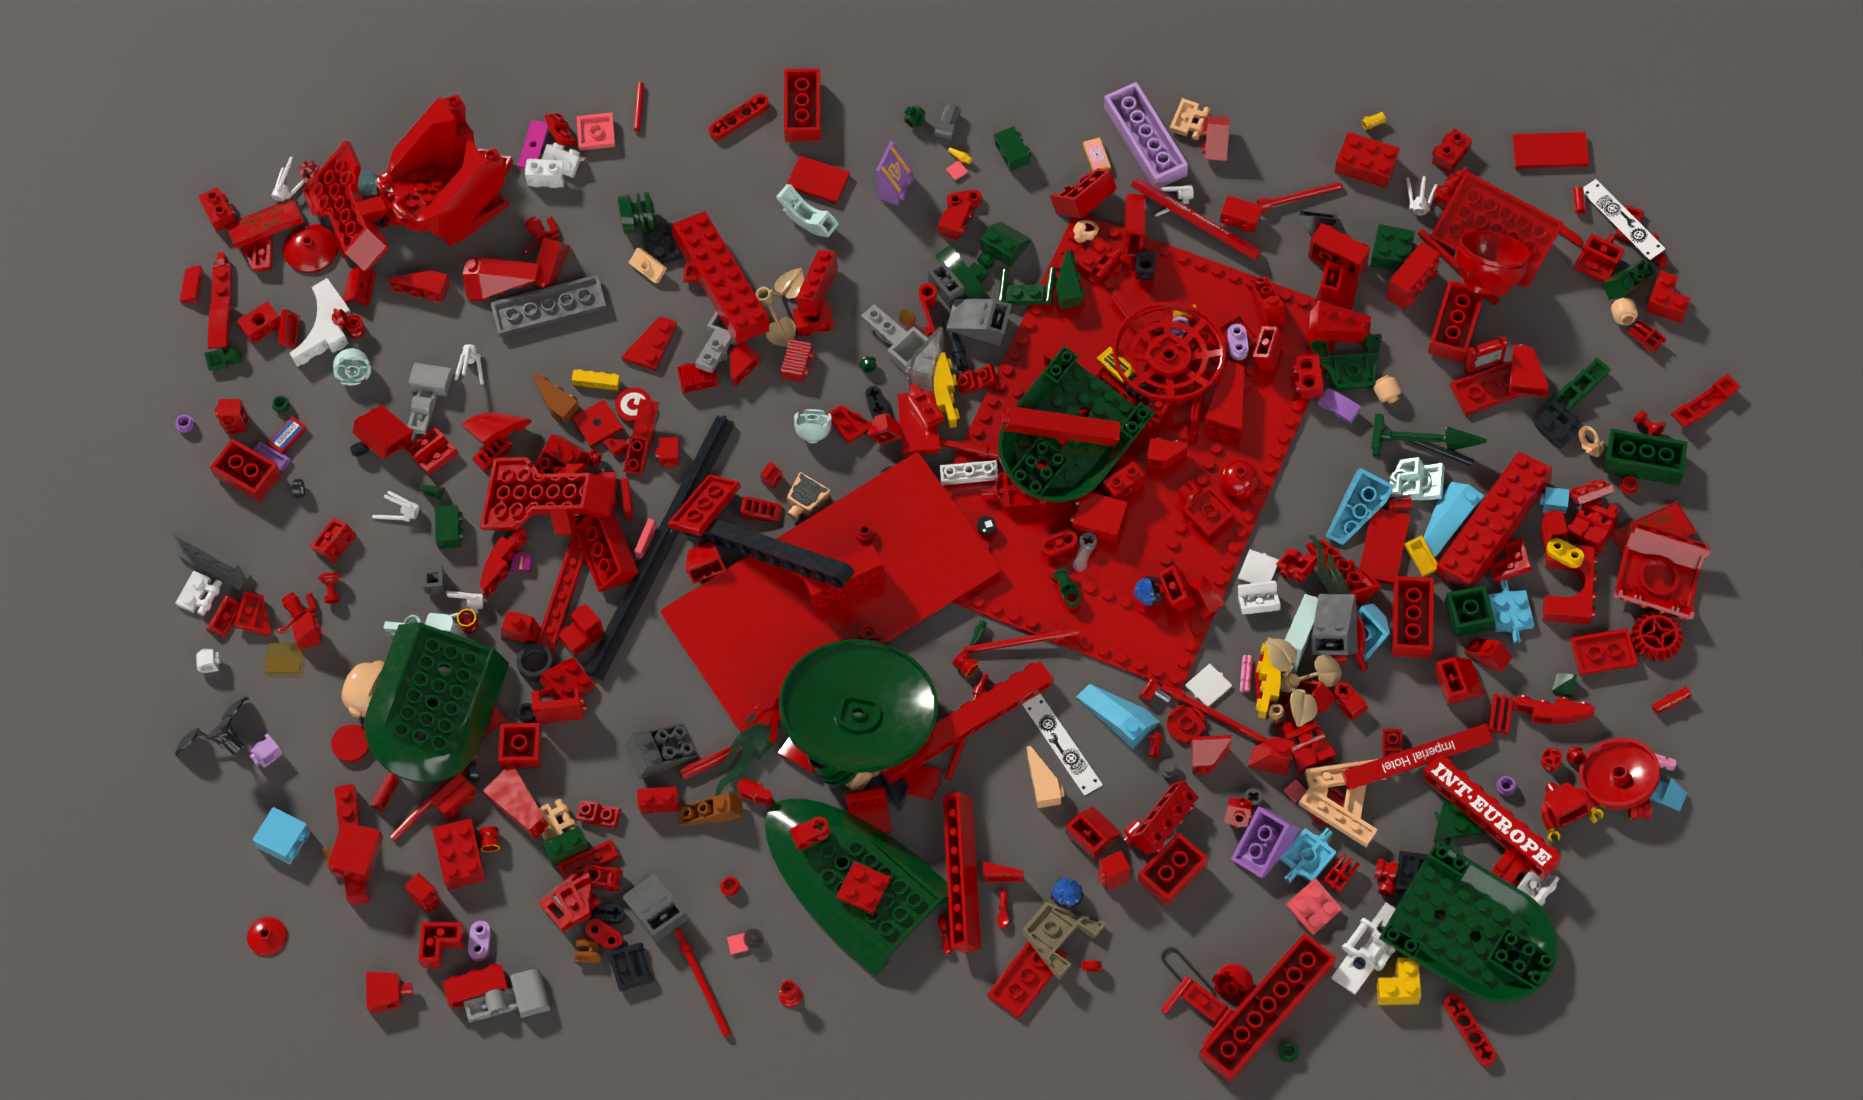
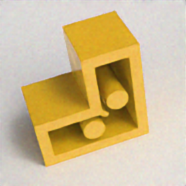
(1403, 988)

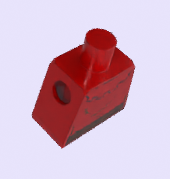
(518, 628)

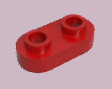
(964, 196)
(1058, 543)
(604, 933)

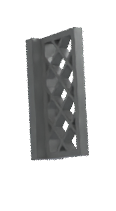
(211, 562)

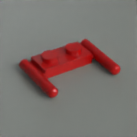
(1201, 1000)

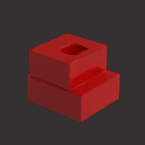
(771, 475)

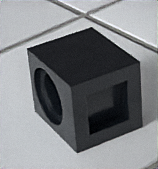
(1145, 259)

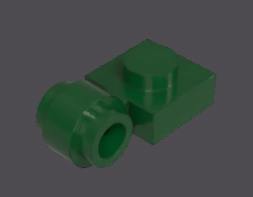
(980, 271)
(218, 359)

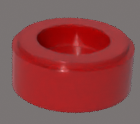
(1091, 966)

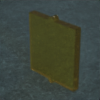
(283, 658)

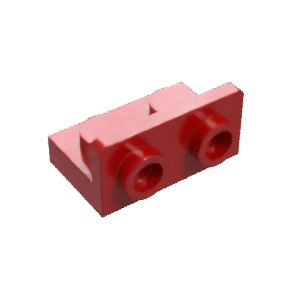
(333, 540)

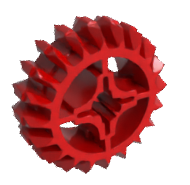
(1669, 631)

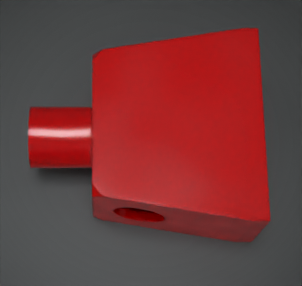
(703, 562)
(385, 991)

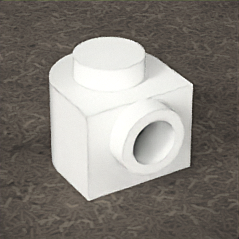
(208, 660)

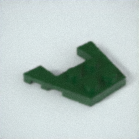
(1350, 370)

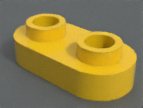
(1564, 553)

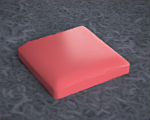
(956, 170)
(1295, 791)
(737, 944)

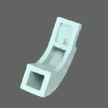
(809, 218)

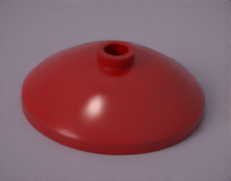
(310, 256)

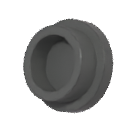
(1168, 768)

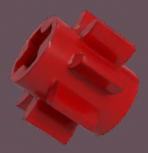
(308, 167)

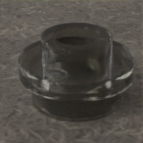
(753, 944)

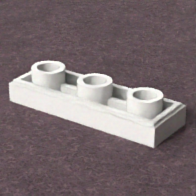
(958, 473)

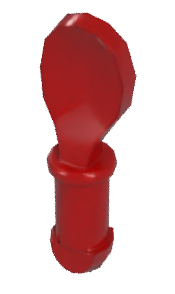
(1661, 259)
(1003, 918)
(942, 924)

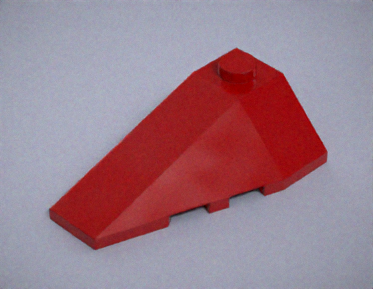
(1358, 581)

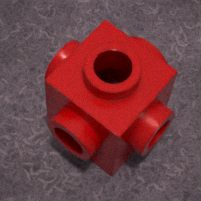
(1239, 812)

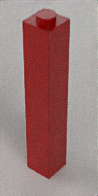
(1061, 426)

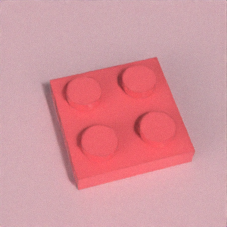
(595, 131)
(1313, 907)

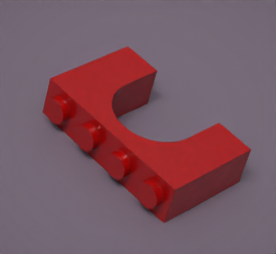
(1577, 608)

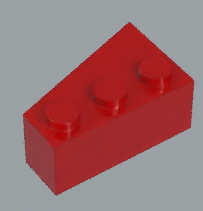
(1085, 195)
(1337, 324)

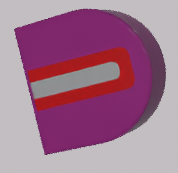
(521, 563)

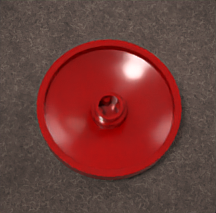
(1620, 773)

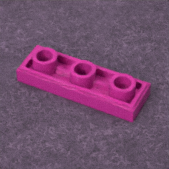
(534, 142)

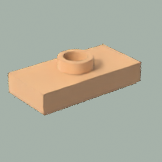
(647, 265)

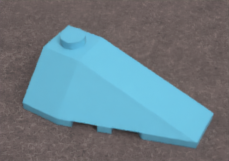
(1361, 501)
(1450, 515)
(1121, 716)

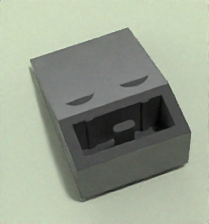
(979, 319)
(1335, 625)
(660, 750)
(655, 908)

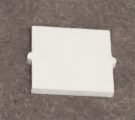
(1258, 568)
(1208, 685)

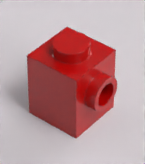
(668, 452)

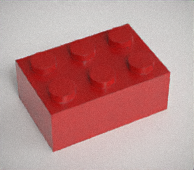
(1367, 160)
(1338, 248)
(1413, 276)
(245, 470)
(459, 854)
(1172, 869)

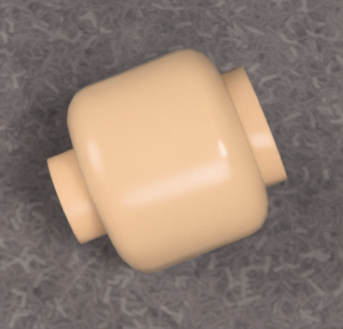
(1624, 311)
(1387, 389)

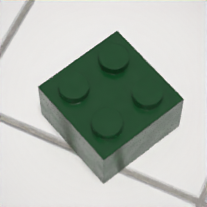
(1391, 247)
(1469, 611)

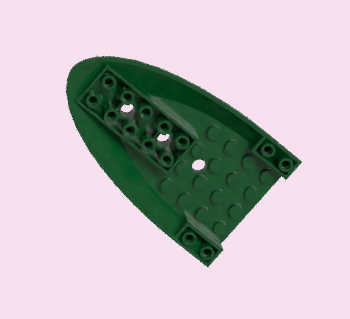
(816, 879)

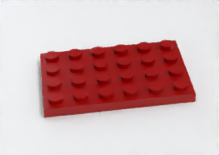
(1487, 207)

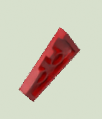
(652, 344)

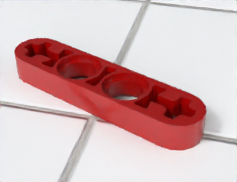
(739, 117)
(1472, 1028)

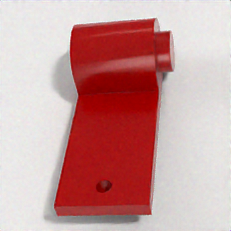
(927, 300)

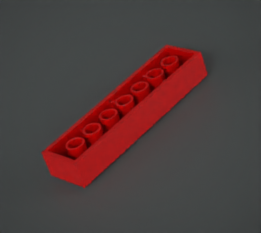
(721, 277)
(1494, 521)
(1267, 1008)

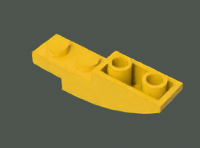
(944, 389)
(1270, 682)

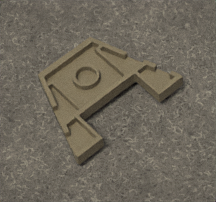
(1051, 928)

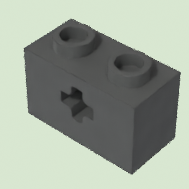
(946, 283)

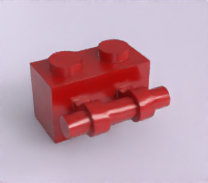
(1444, 193)

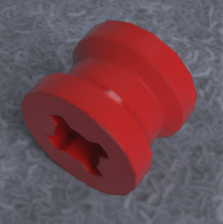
(1552, 755)

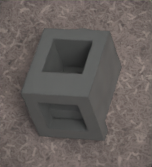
(433, 574)

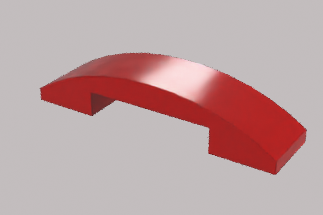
(1706, 402)

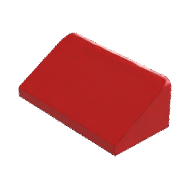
(191, 284)
(224, 616)
(385, 792)

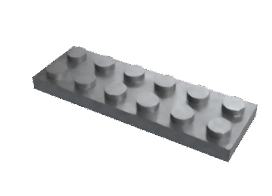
(548, 305)

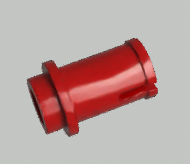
(1399, 503)
(1155, 744)

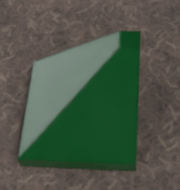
(432, 491)
(1564, 683)

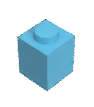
(1554, 499)

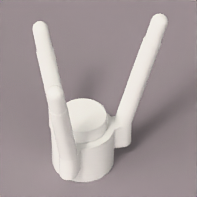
(280, 191)
(1184, 193)
(1420, 205)
(468, 357)
(409, 509)
(474, 601)

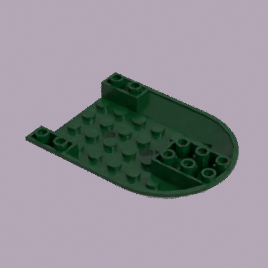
(1077, 466)
(463, 696)
(1477, 903)

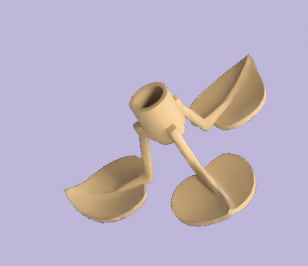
(787, 285)
(1328, 671)

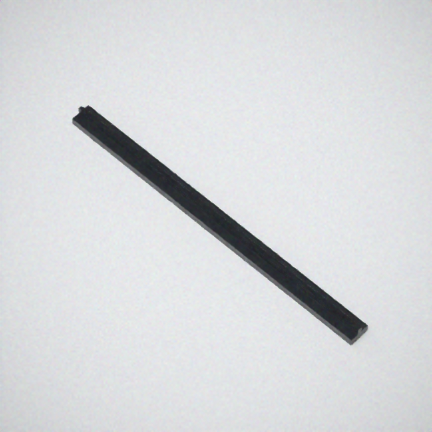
(657, 551)

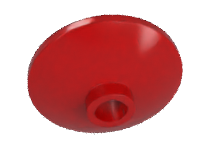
(272, 942)

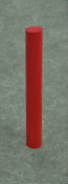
(638, 107)

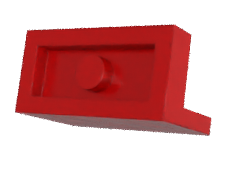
(359, 286)

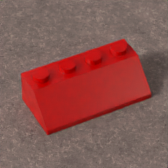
(605, 551)

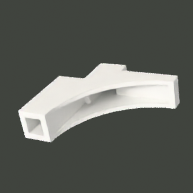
(324, 332)

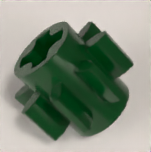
(914, 116)

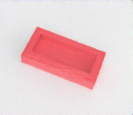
(645, 539)

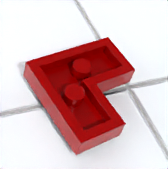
(1515, 563)

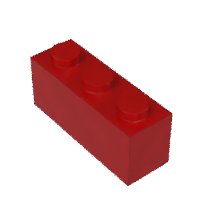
(474, 984)

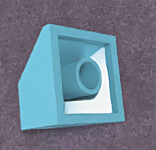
(1375, 628)

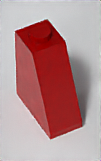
(551, 259)
(1526, 373)
(1272, 756)

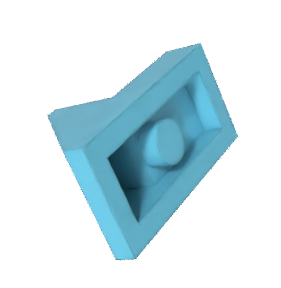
(1669, 794)

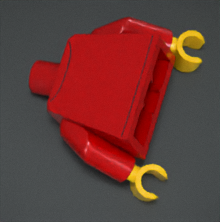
(1565, 805)

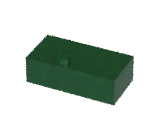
(1645, 457)

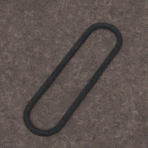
(1187, 962)

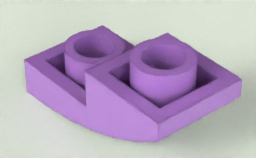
(1340, 405)

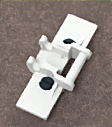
(1372, 956)

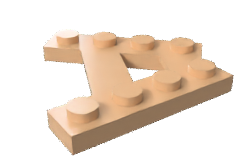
(1346, 818)

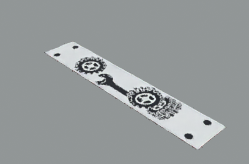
(1623, 220)
(1062, 744)

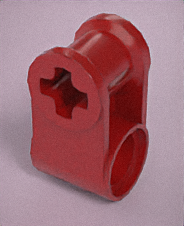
(1351, 703)
(808, 832)
(605, 877)

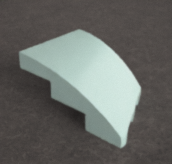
(1417, 480)

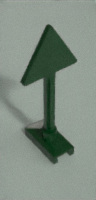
(1454, 438)

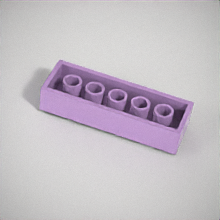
(1145, 135)

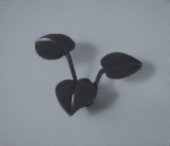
(229, 740)

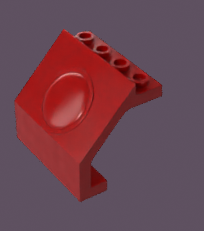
(1660, 571)

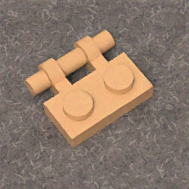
(1184, 119)
(554, 828)

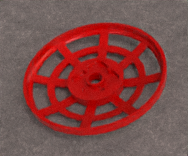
(1169, 344)

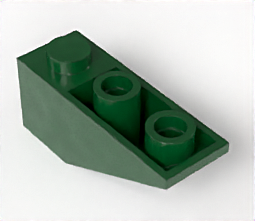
(1628, 279)
(1067, 285)

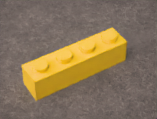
(596, 380)

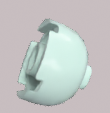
(351, 366)
(812, 425)

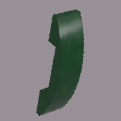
(972, 287)

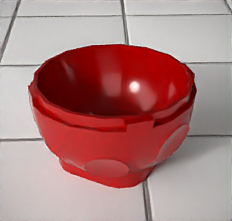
(1490, 261)

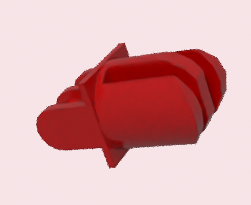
(1645, 335)
(754, 792)
(1339, 875)

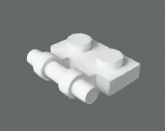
(194, 591)

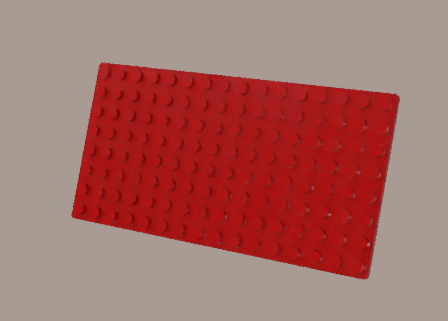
(758, 620)

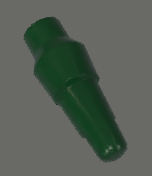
(978, 632)

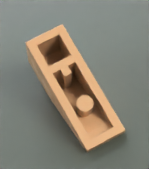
(1045, 783)

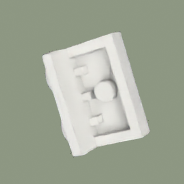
(570, 158)
(544, 173)
(1258, 597)
(1536, 887)

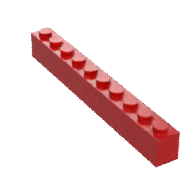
(976, 715)

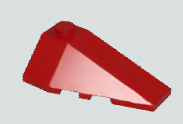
(492, 209)
(492, 276)

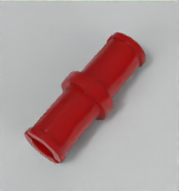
(1671, 700)

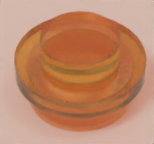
(907, 318)

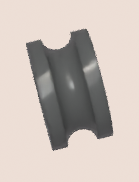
(1086, 536)
(1253, 792)

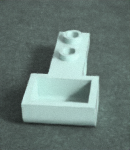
(439, 621)

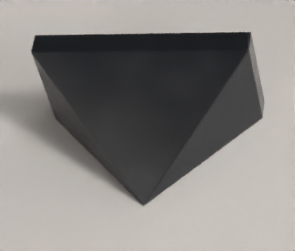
(1313, 220)
(896, 790)

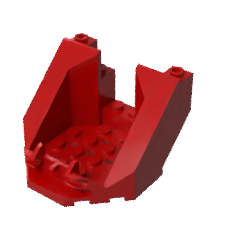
(444, 156)

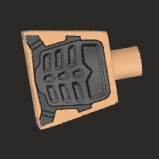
(806, 497)

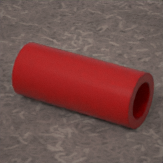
(1579, 200)

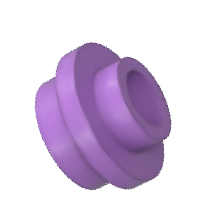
(184, 419)
(1506, 780)

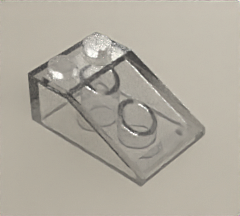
(924, 362)

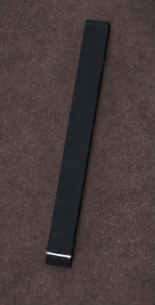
(777, 553)

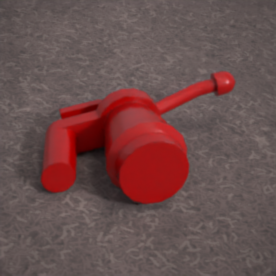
(536, 228)
(294, 607)

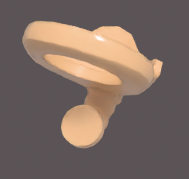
(1081, 235)
(1594, 449)

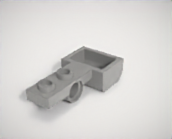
(903, 343)
(717, 345)
(429, 383)
(526, 995)

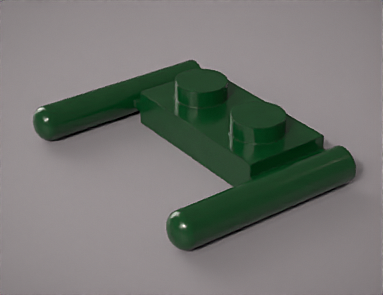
(1027, 293)

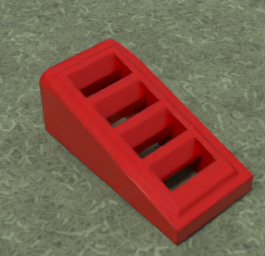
(502, 451)
(752, 515)
(997, 873)

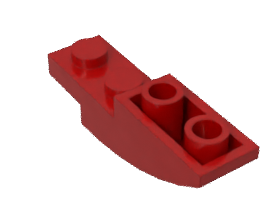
(642, 437)
(496, 565)
(1561, 712)

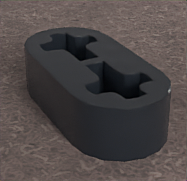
(873, 404)
(608, 918)

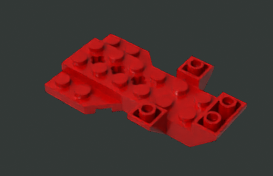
(336, 195)
(521, 491)

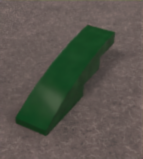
(1580, 386)

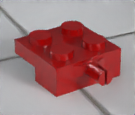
(1599, 258)
(562, 679)

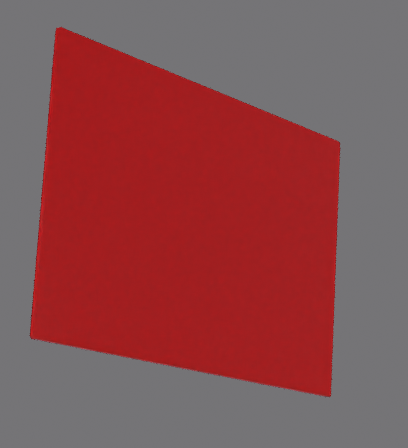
(1155, 531)

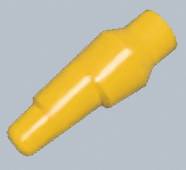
(962, 156)

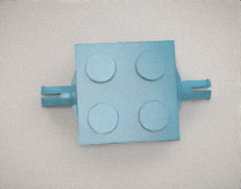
(1511, 611)
(1308, 855)

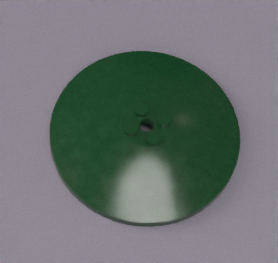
(864, 678)

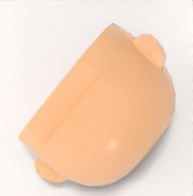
(360, 687)

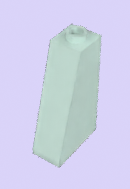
(1302, 628)

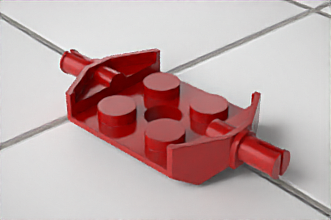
(1009, 494)

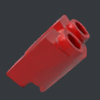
(1296, 565)

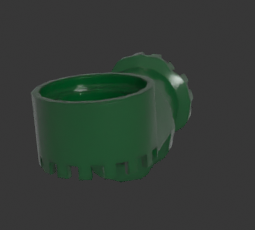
(1067, 587)

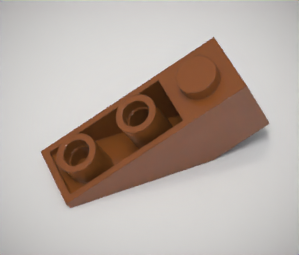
(559, 403)
(712, 810)

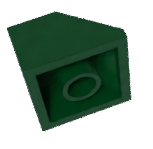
(1004, 243)

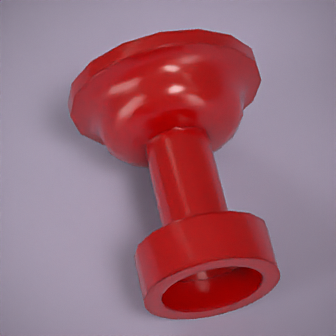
(1655, 429)
(330, 579)
(790, 994)

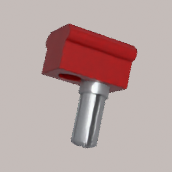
(1151, 689)

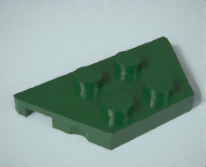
(1457, 823)

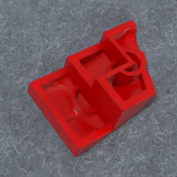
(490, 425)

